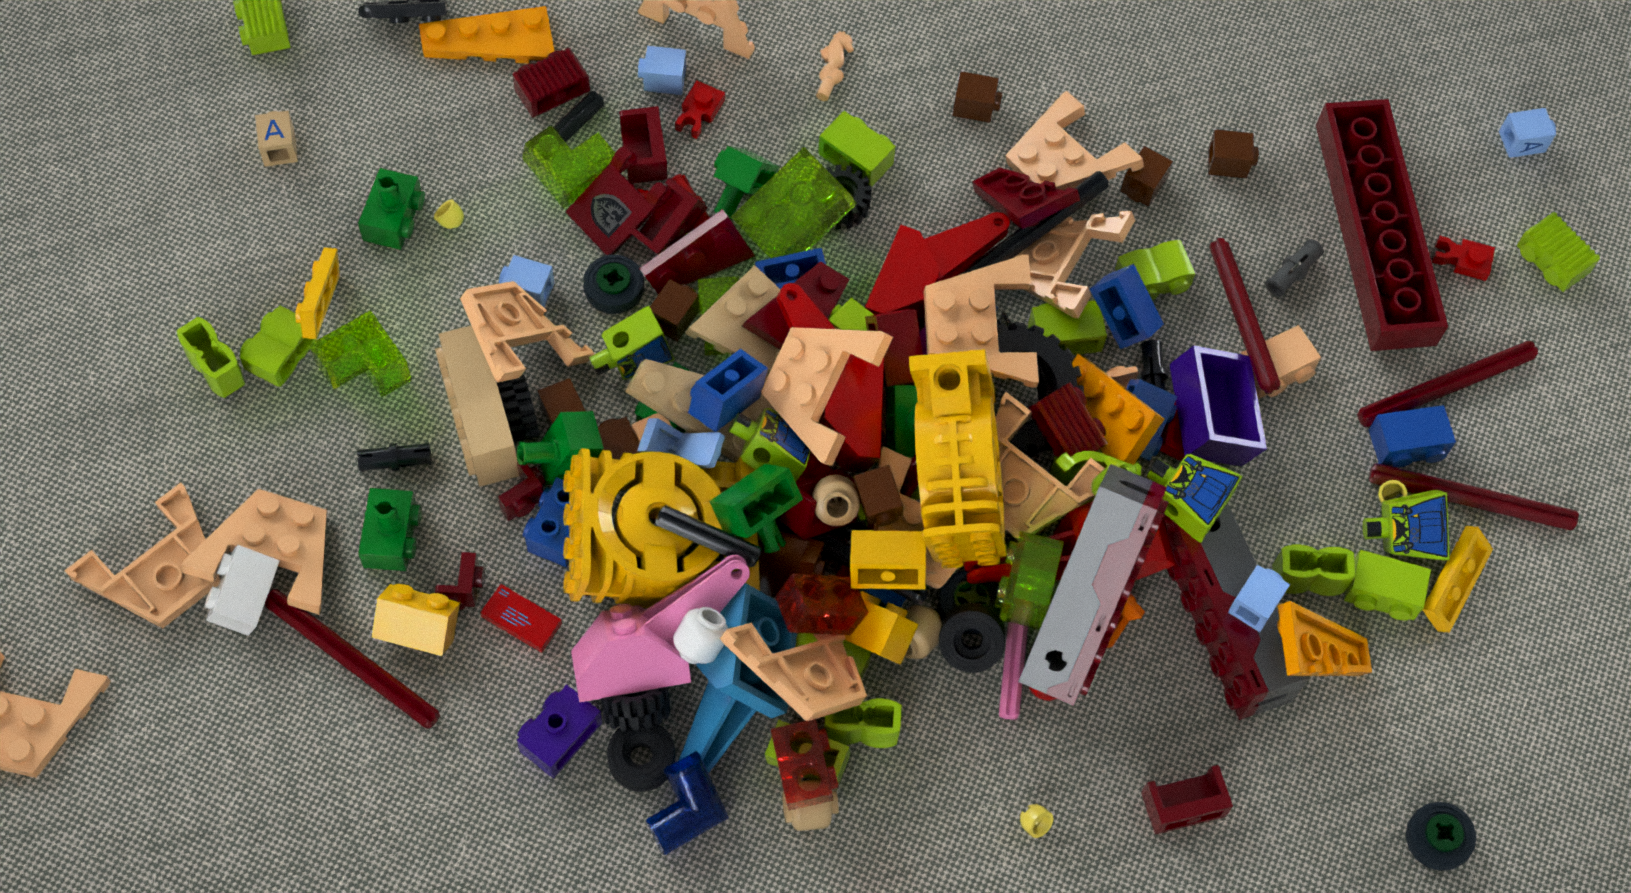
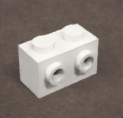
(241, 590)

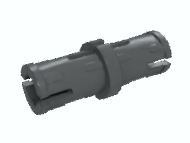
(1306, 255)

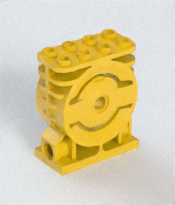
(958, 458)
(608, 564)

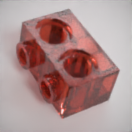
(821, 604)
(796, 766)

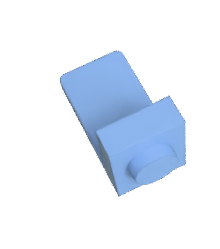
(698, 448)

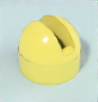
(449, 215)
(1391, 489)
(1036, 820)

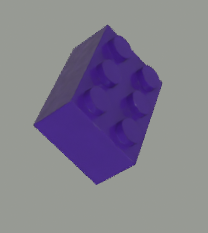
(1217, 406)

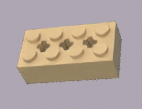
(476, 407)

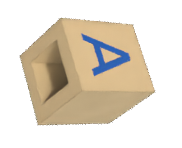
(276, 138)

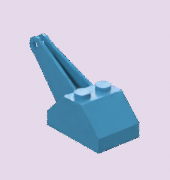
(732, 687)

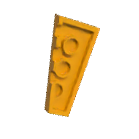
(507, 34)
(1125, 417)
(1319, 645)

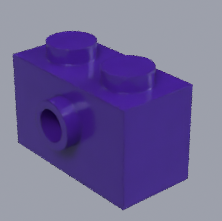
(558, 730)

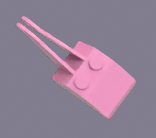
(634, 646)

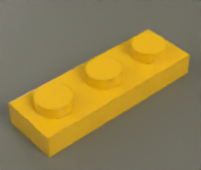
(318, 293)
(1457, 579)

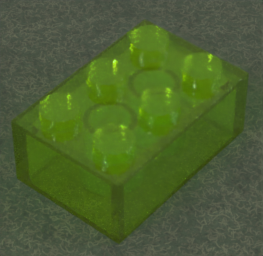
(794, 207)

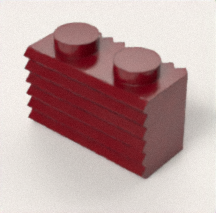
(551, 82)
(1067, 422)

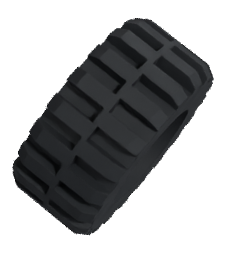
(1053, 372)

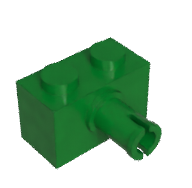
(742, 174)
(391, 209)
(901, 419)
(563, 439)
(756, 503)
(389, 529)

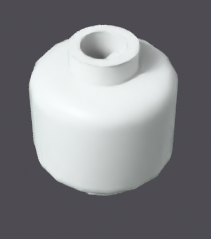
(700, 635)

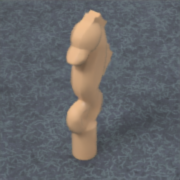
(834, 55)

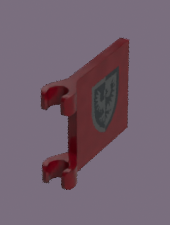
(614, 205)

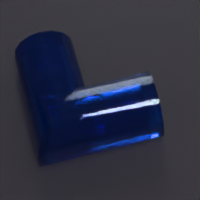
(697, 806)

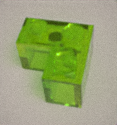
(565, 170)
(359, 349)
(1029, 587)

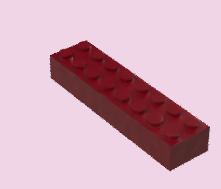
(1381, 225)

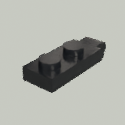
(400, 10)

